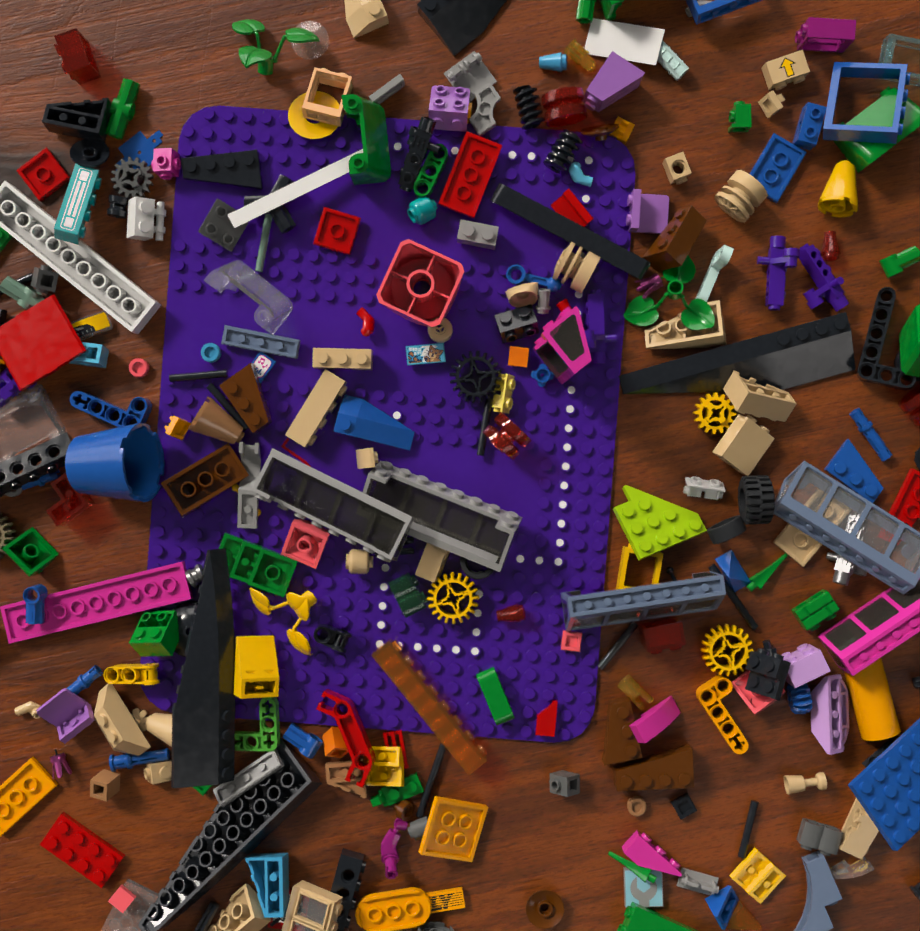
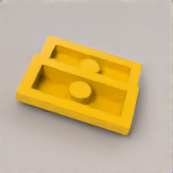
(387, 768)
(757, 875)

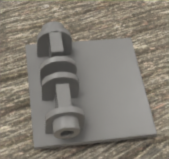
(470, 74)

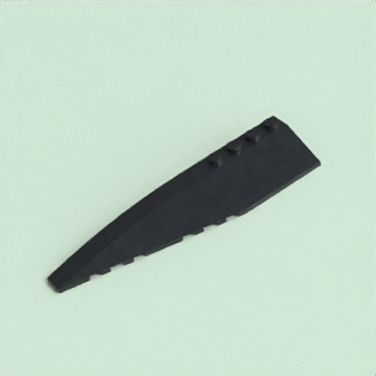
(776, 359)
(206, 699)
(232, 836)

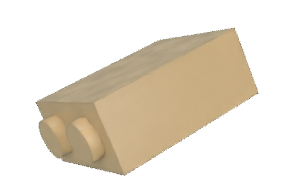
(743, 444)

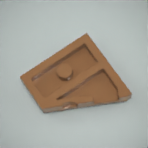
(336, 774)

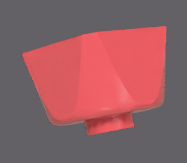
(415, 264)

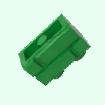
(815, 610)

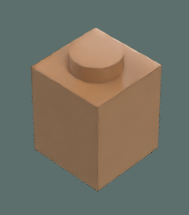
(105, 785)

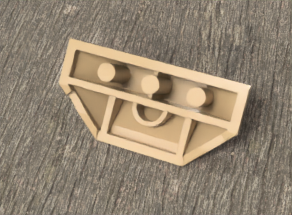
(118, 723)

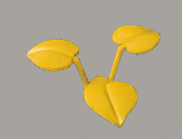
(300, 604)

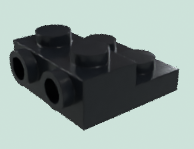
(767, 673)

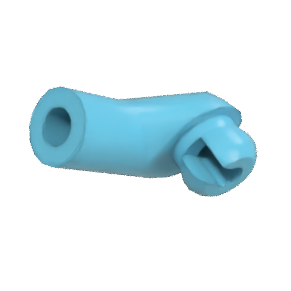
(577, 175)

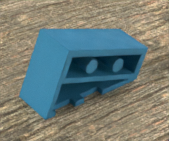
(271, 880)

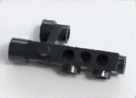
(418, 143)

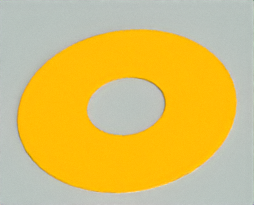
(304, 127)

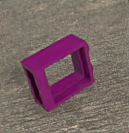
(825, 34)

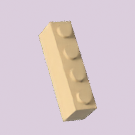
(315, 409)

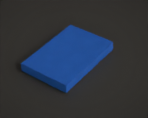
(777, 166)

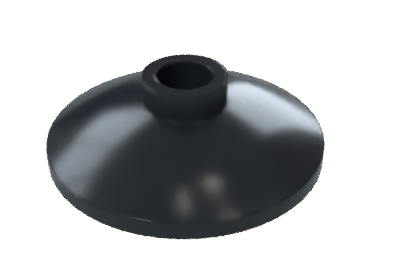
(89, 153)

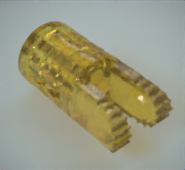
(584, 59)
(633, 690)

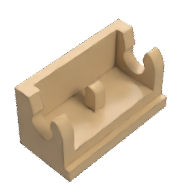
(432, 563)

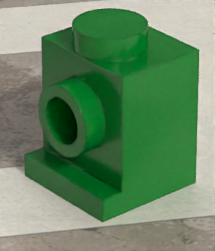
(740, 117)

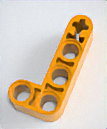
(723, 717)

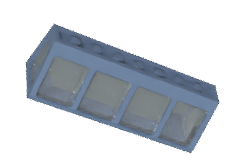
(850, 526)

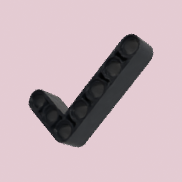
(877, 345)

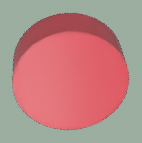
(139, 367)

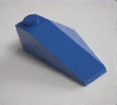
(367, 422)

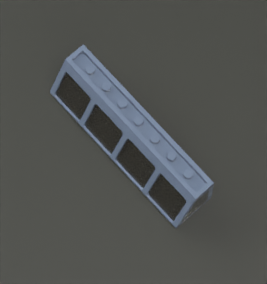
(644, 602)

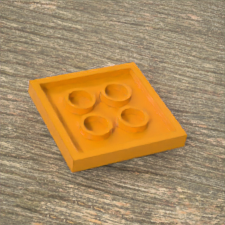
(453, 829)

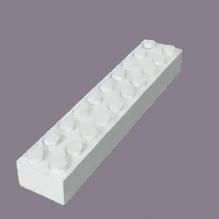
(75, 262)

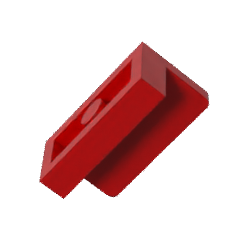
(571, 208)

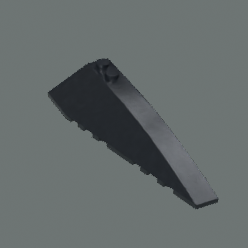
(458, 21)

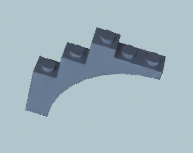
(820, 893)

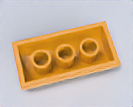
(873, 703)

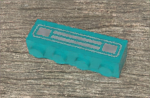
(76, 204)

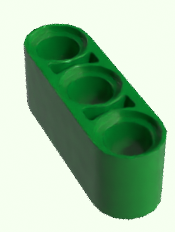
(431, 181)
(495, 696)

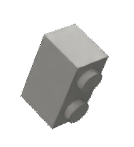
(477, 234)

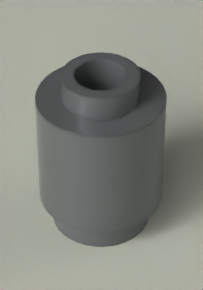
(417, 828)

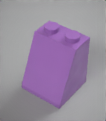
(612, 83)

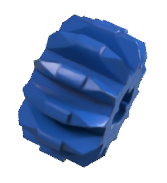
(799, 699)

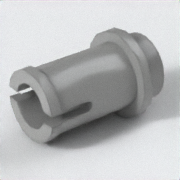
(543, 301)

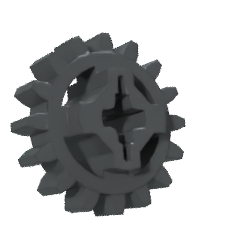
(139, 175)

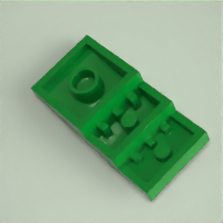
(258, 565)

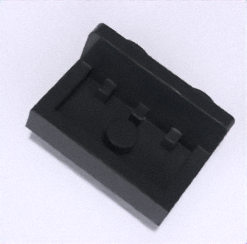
(517, 324)

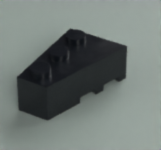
(79, 120)

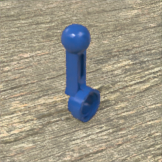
(553, 285)

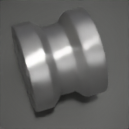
(195, 575)

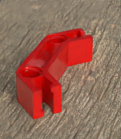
(352, 733)

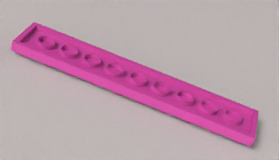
(101, 601)

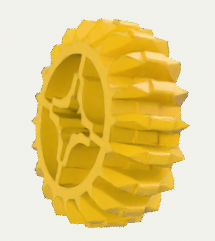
(462, 594)
(735, 647)

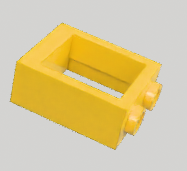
(623, 566)

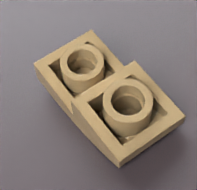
(366, 458)

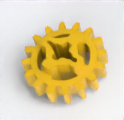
(720, 419)

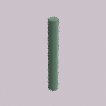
(263, 243)

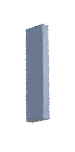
(261, 342)

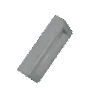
(387, 90)

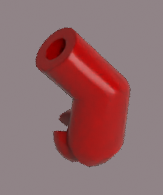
(368, 322)

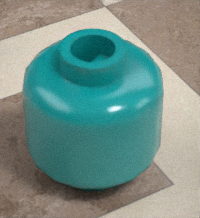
(422, 210)

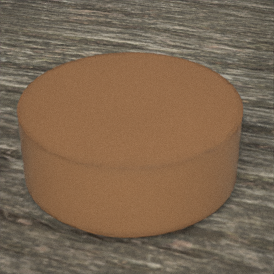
(636, 806)

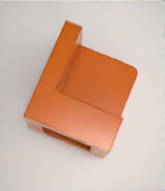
(334, 744)

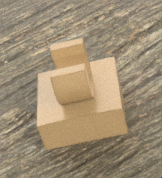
(771, 103)

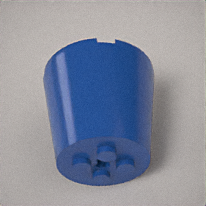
(117, 463)

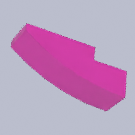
(655, 720)

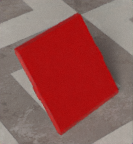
(38, 342)

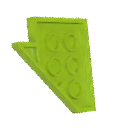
(655, 523)

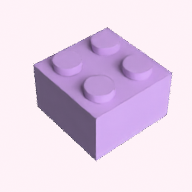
(805, 665)

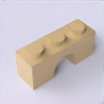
(342, 358)

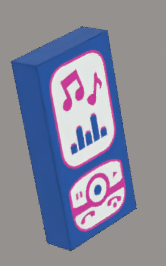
(263, 365)

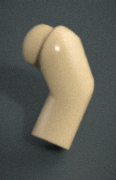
(30, 707)

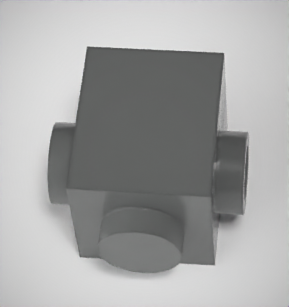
(44, 279)
(564, 783)

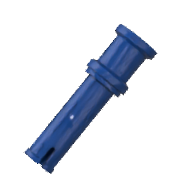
(128, 760)

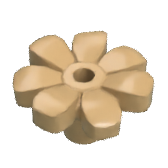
(140, 718)

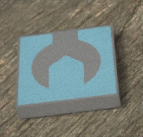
(643, 893)

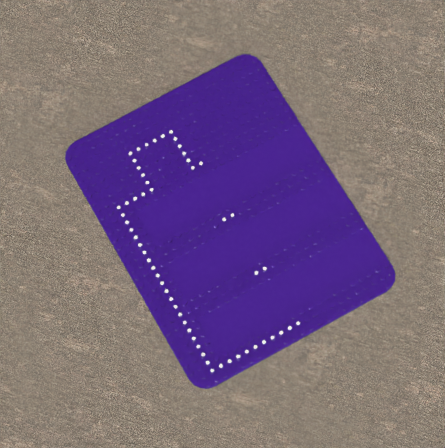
(554, 483)

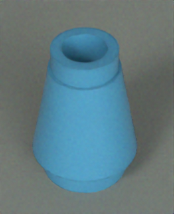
(553, 62)

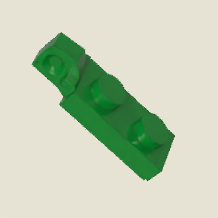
(391, 794)

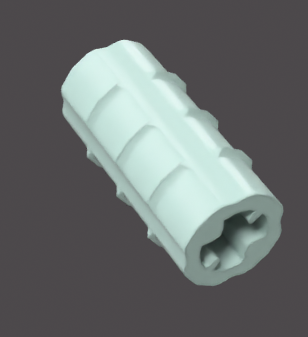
(671, 62)

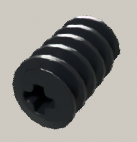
(528, 107)
(562, 151)

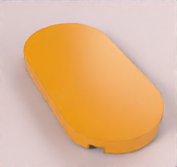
(393, 910)

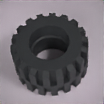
(756, 499)

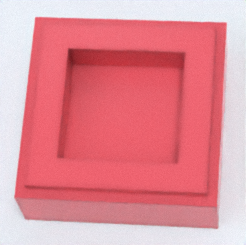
(571, 640)
(122, 898)

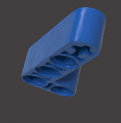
(108, 409)

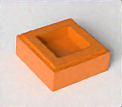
(518, 356)

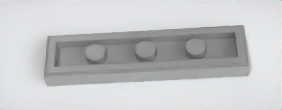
(248, 778)

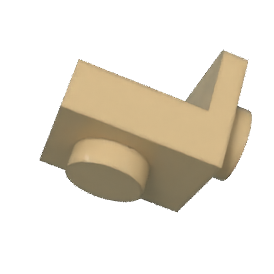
(158, 772)

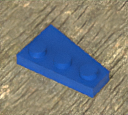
(853, 472)

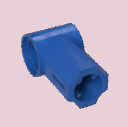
(35, 606)
(307, 743)

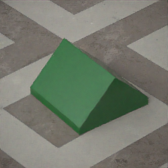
(31, 552)

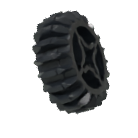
(479, 393)

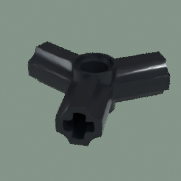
(280, 214)

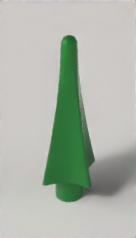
(759, 579)
(642, 872)

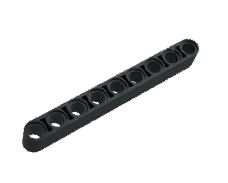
(570, 231)

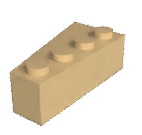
(857, 831)

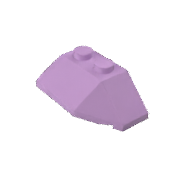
(830, 713)

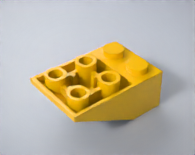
(256, 667)

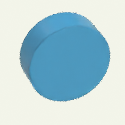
(211, 352)

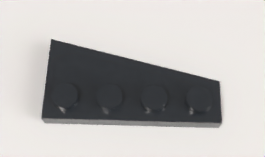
(227, 168)

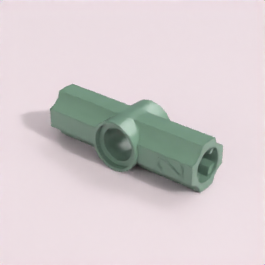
(24, 295)

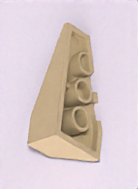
(365, 16)
(675, 335)
(242, 913)

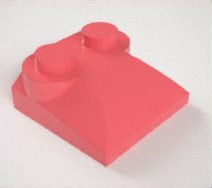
(305, 542)
(754, 701)

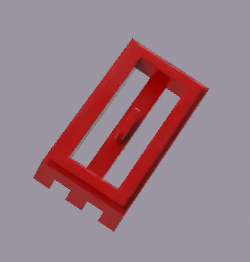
(402, 744)

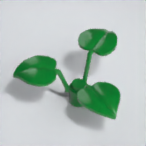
(251, 55)
(695, 317)

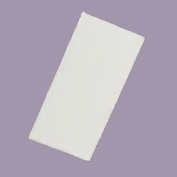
(627, 40)

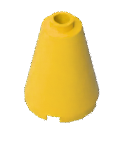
(840, 191)

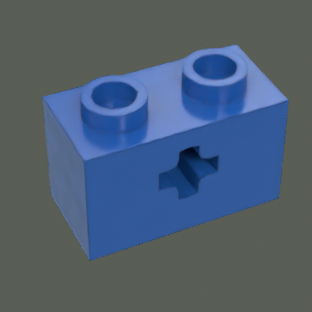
(809, 126)

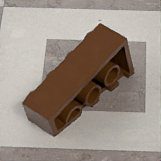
(659, 771)

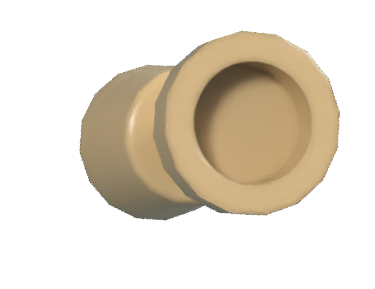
(797, 783)

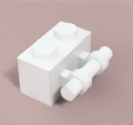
(141, 219)

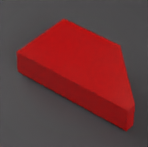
(547, 720)

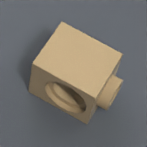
(677, 160)

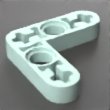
(718, 261)

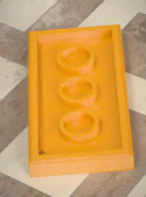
(23, 792)

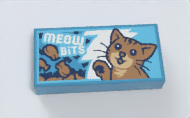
(425, 354)

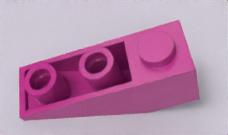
(646, 855)

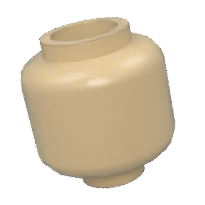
(442, 336)
(359, 561)

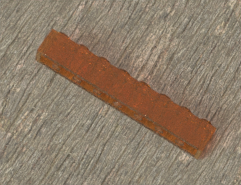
(429, 706)

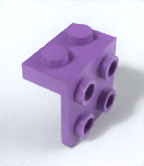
(449, 107)
(647, 212)
(67, 713)

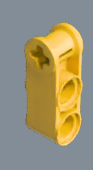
(144, 674)

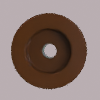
(404, 810)

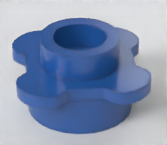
(537, 375)

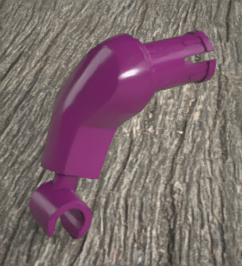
(389, 851)

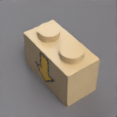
(785, 70)

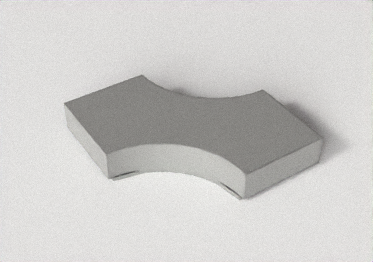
(483, 117)

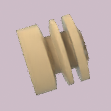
(741, 196)
(576, 267)

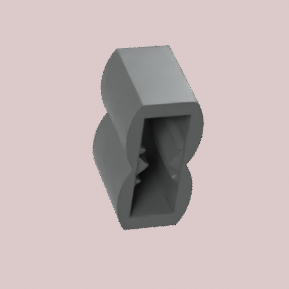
(819, 836)

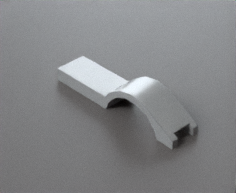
(247, 501)

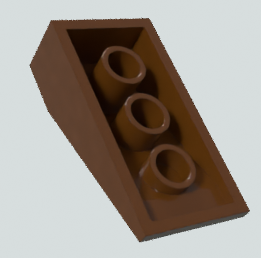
(204, 480)

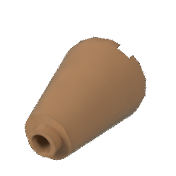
(216, 423)

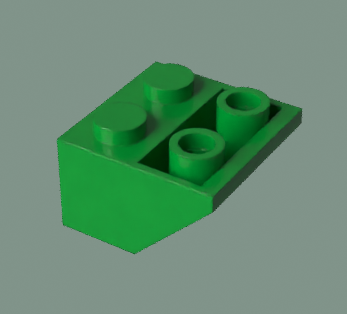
(156, 634)

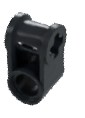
(333, 637)

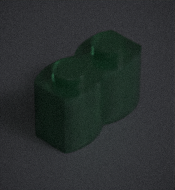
(407, 594)

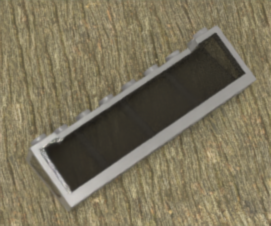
(333, 505)
(446, 515)

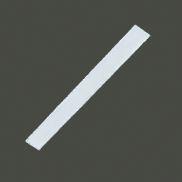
(291, 191)

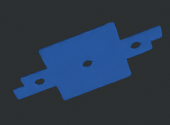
(140, 143)

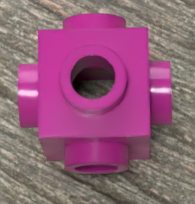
(166, 163)

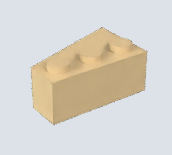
(758, 400)

